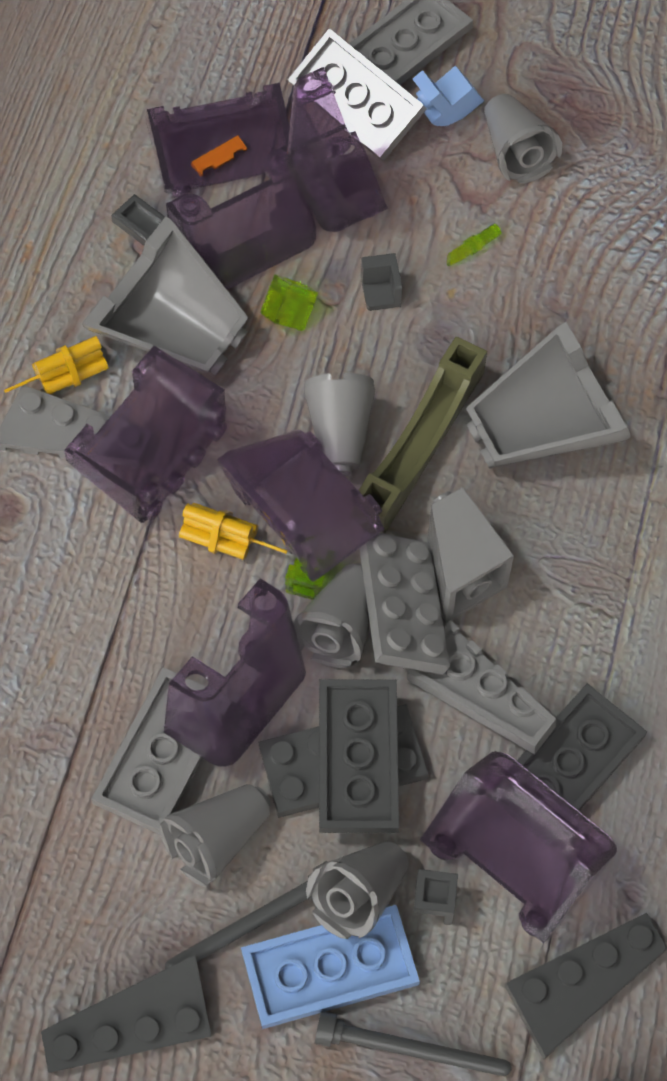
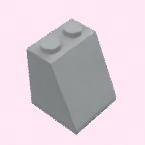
(466, 554)

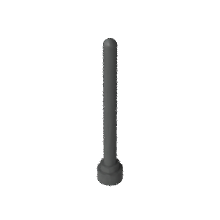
(244, 925)
(333, 1031)

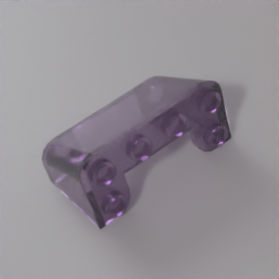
(334, 185)
(152, 435)
(236, 708)

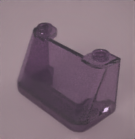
(199, 129)
(251, 228)
(303, 499)
(521, 839)

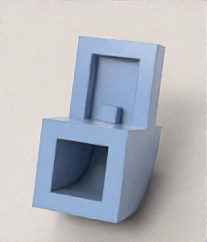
(448, 98)

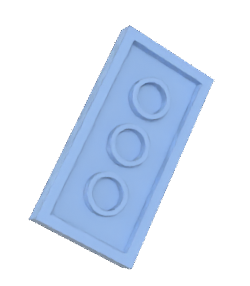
(323, 972)

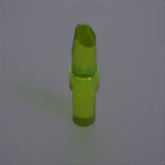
(473, 244)

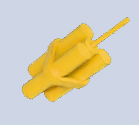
(68, 366)
(220, 531)

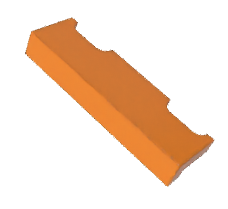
(219, 155)

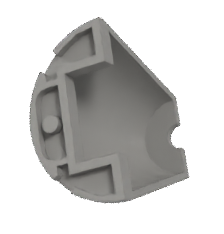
(172, 304)
(545, 406)

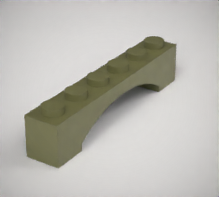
(443, 401)

